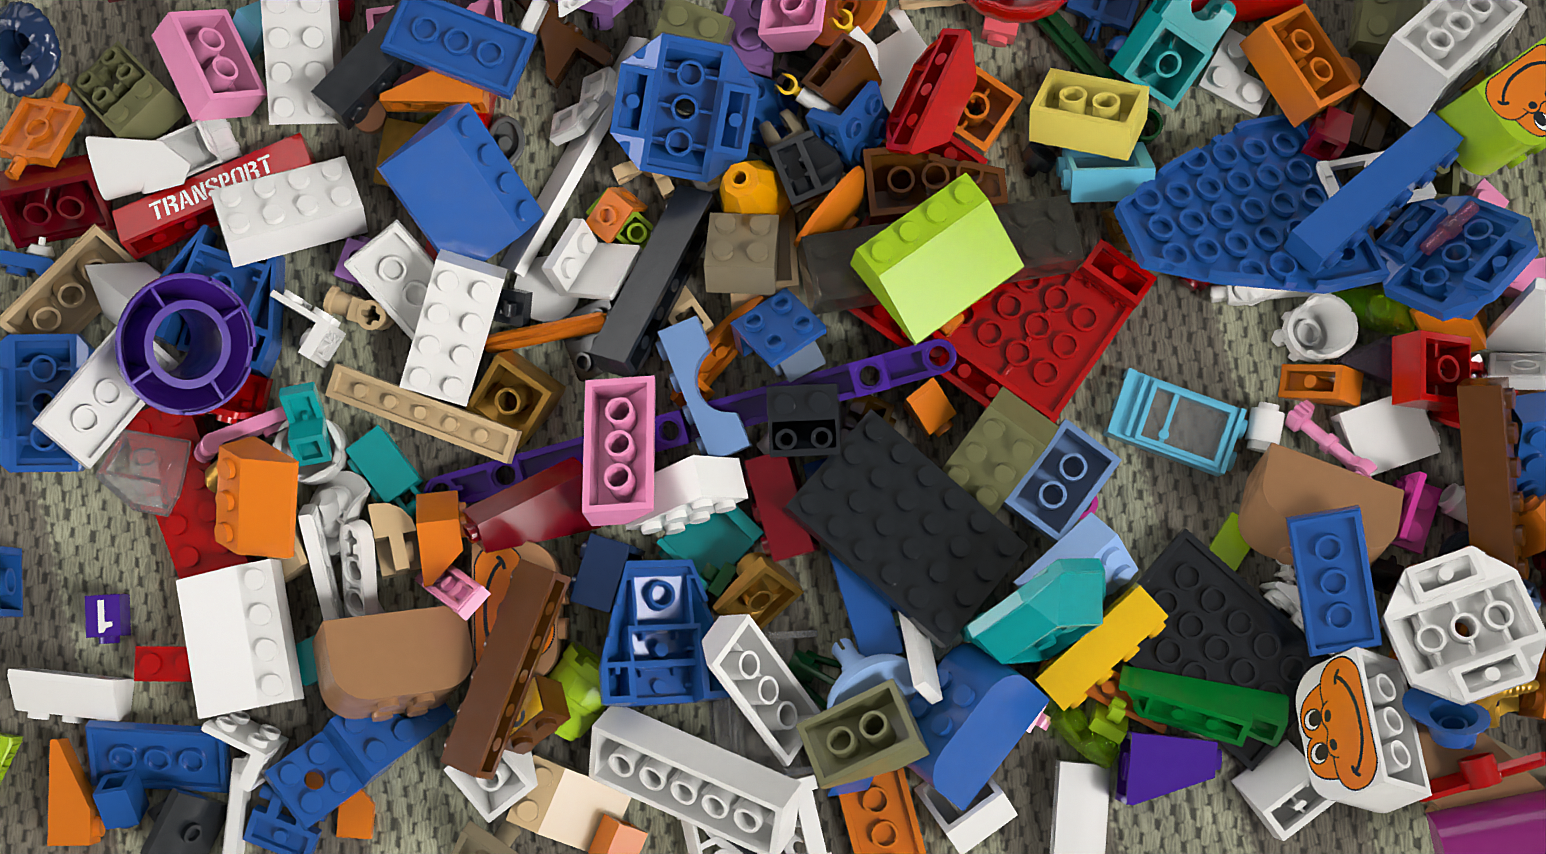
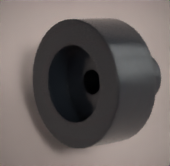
(1038, 159)

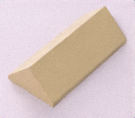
(63, 295)

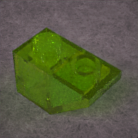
(1378, 312)

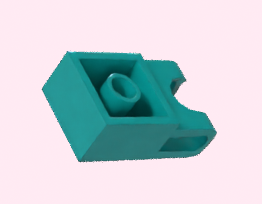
(1172, 46)

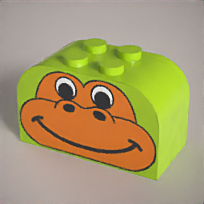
(1502, 114)

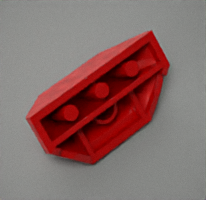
(933, 94)

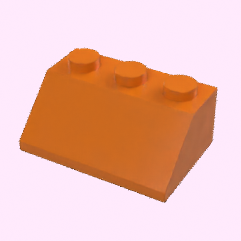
(256, 499)

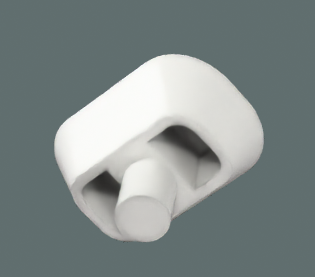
(41, 249)

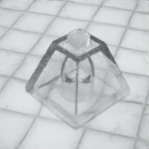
(146, 471)

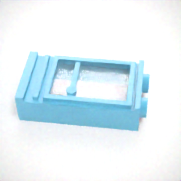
(1176, 423)

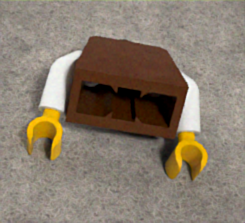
(840, 71)

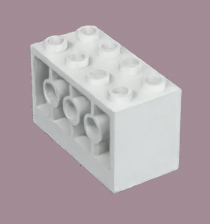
(1439, 54)

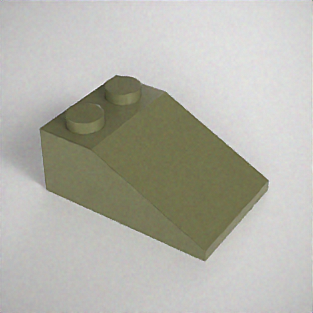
(862, 737)

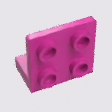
(1417, 511)

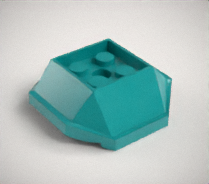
(1043, 614)

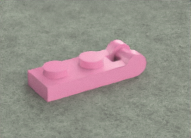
(265, 423)

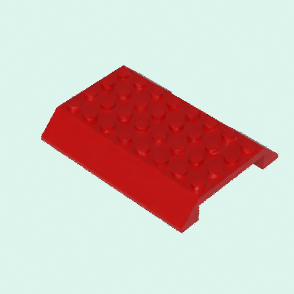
(1034, 332)

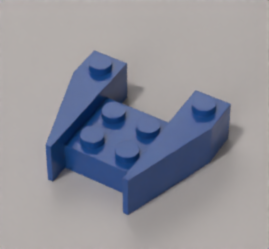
(250, 282)

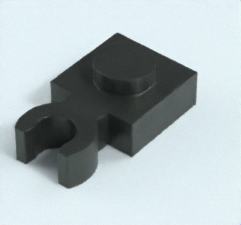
(795, 65)

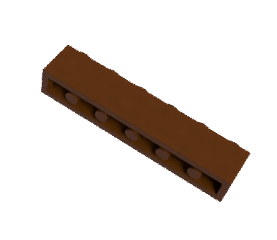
(1492, 469)
(505, 670)

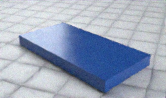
(460, 44)
(1334, 580)
(161, 754)

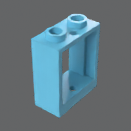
(1102, 178)

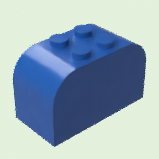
(975, 724)

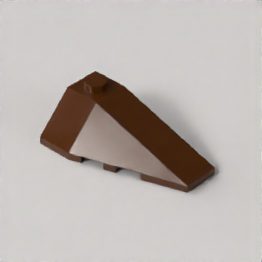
(904, 181)

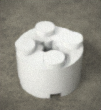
(321, 472)

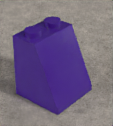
(1162, 764)

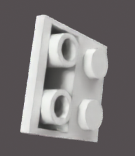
(1281, 791)

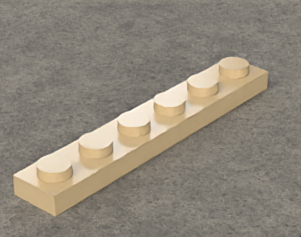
(423, 413)

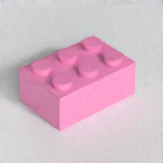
(209, 64)

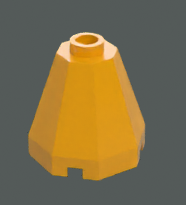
(753, 189)

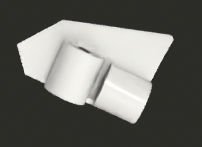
(134, 166)

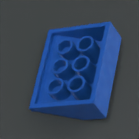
(461, 186)

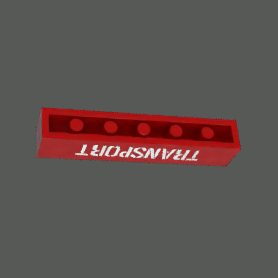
(183, 209)

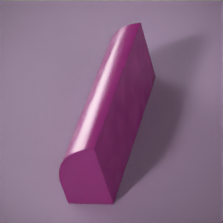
(1492, 826)

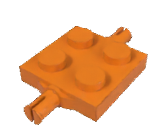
(39, 131)

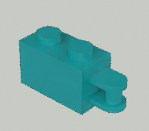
(385, 468)

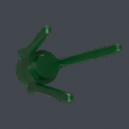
(805, 669)

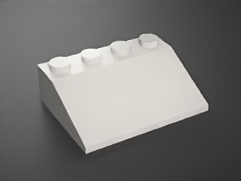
(239, 638)

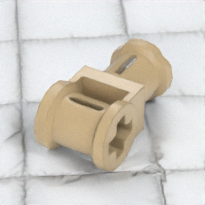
(356, 309)

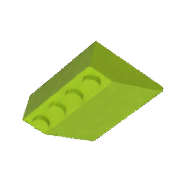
(938, 259)

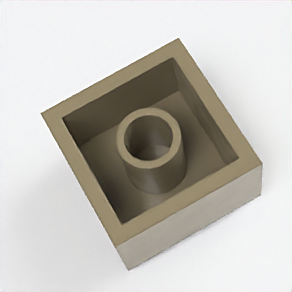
(742, 253)

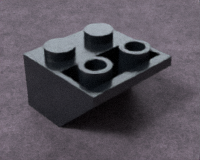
(804, 419)

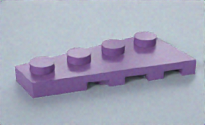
(745, 40)

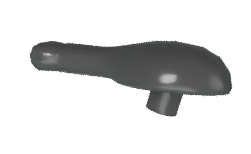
(509, 137)

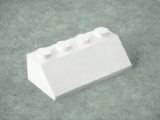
(758, 682)

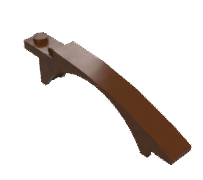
(565, 44)

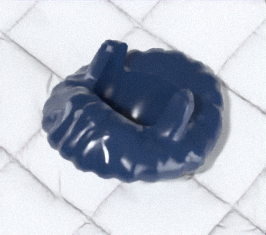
(27, 49)

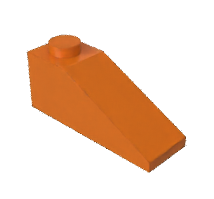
(433, 94)
(71, 805)

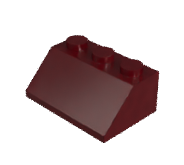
(53, 202)
(774, 485)

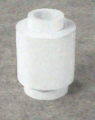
(1264, 426)

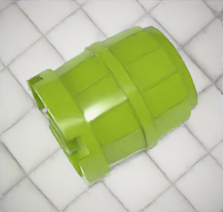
(581, 686)

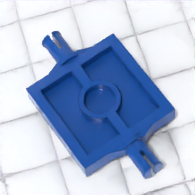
(1103, 13)

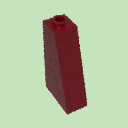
(531, 510)

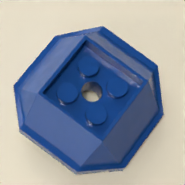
(679, 144)
(1461, 271)
(29, 372)

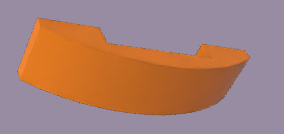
(723, 352)

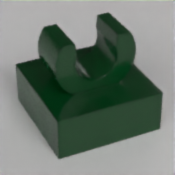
(720, 579)

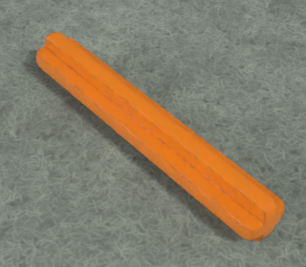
(545, 332)

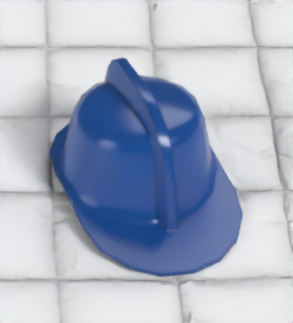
(1447, 722)

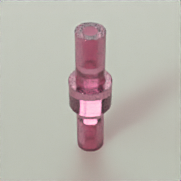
(1449, 227)

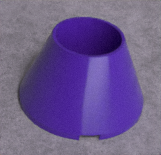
(218, 348)

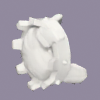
(1318, 329)

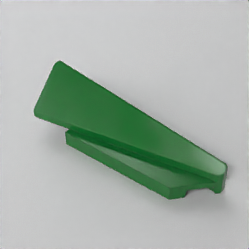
(1206, 706)

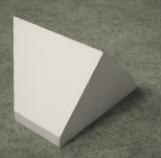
(118, 283)

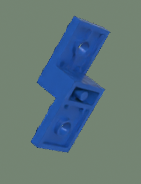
(348, 759)

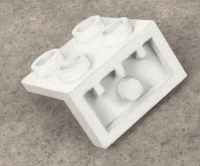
(586, 267)
(325, 336)
(260, 742)

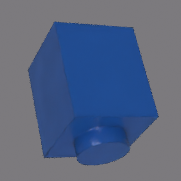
(121, 800)

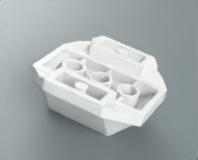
(1484, 596)

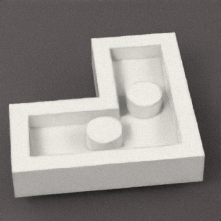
(1229, 82)

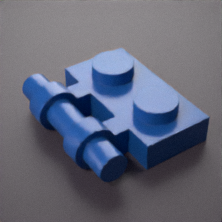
(278, 831)

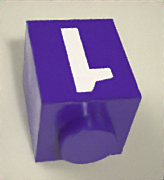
(107, 617)

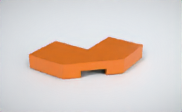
(354, 815)

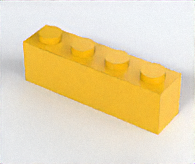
(1092, 657)

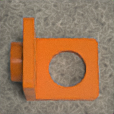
(613, 212)

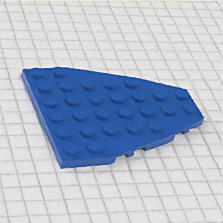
(1231, 208)

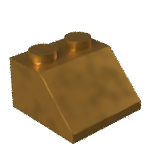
(516, 394)

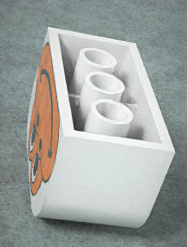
(1358, 735)

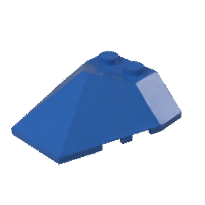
(656, 638)

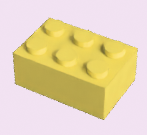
(1088, 114)

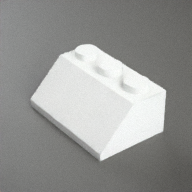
(70, 695)

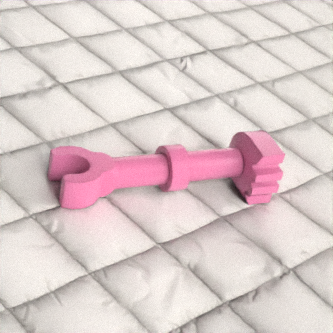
(1300, 419)

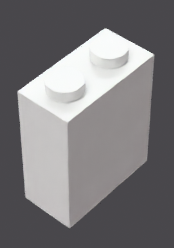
(1387, 434)

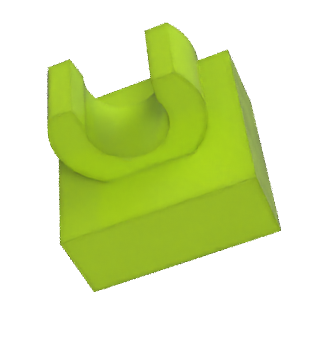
(1110, 720)

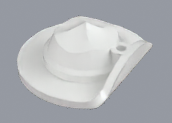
(339, 504)

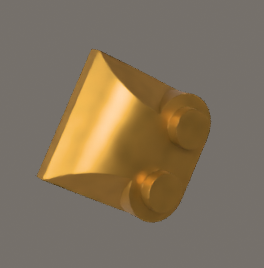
(760, 590)

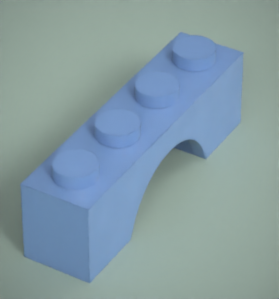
(686, 349)

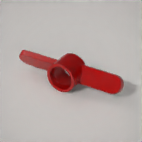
(1480, 772)

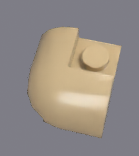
(394, 540)

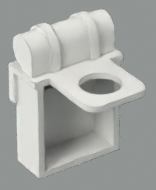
(204, 145)

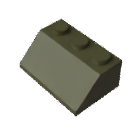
(1377, 21)

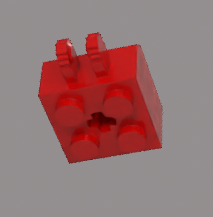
(1429, 369)

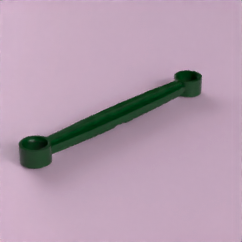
(1085, 60)

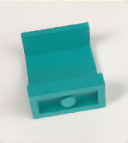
(714, 541)

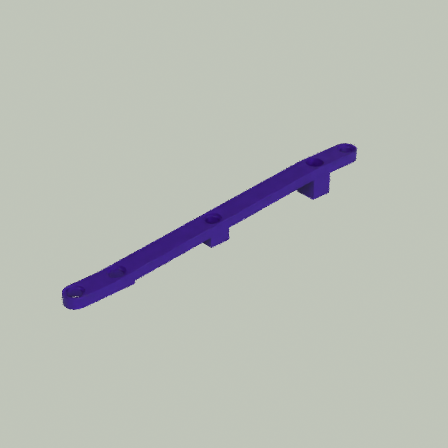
(894, 368)

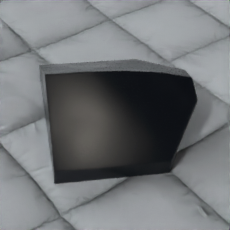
(806, 167)

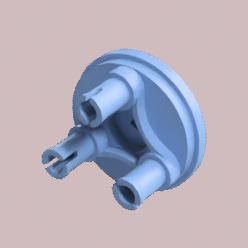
(864, 673)

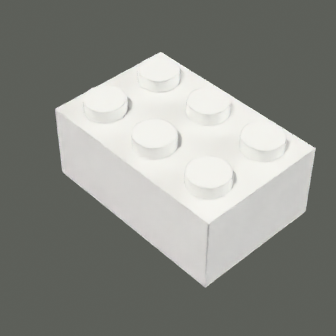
(692, 492)

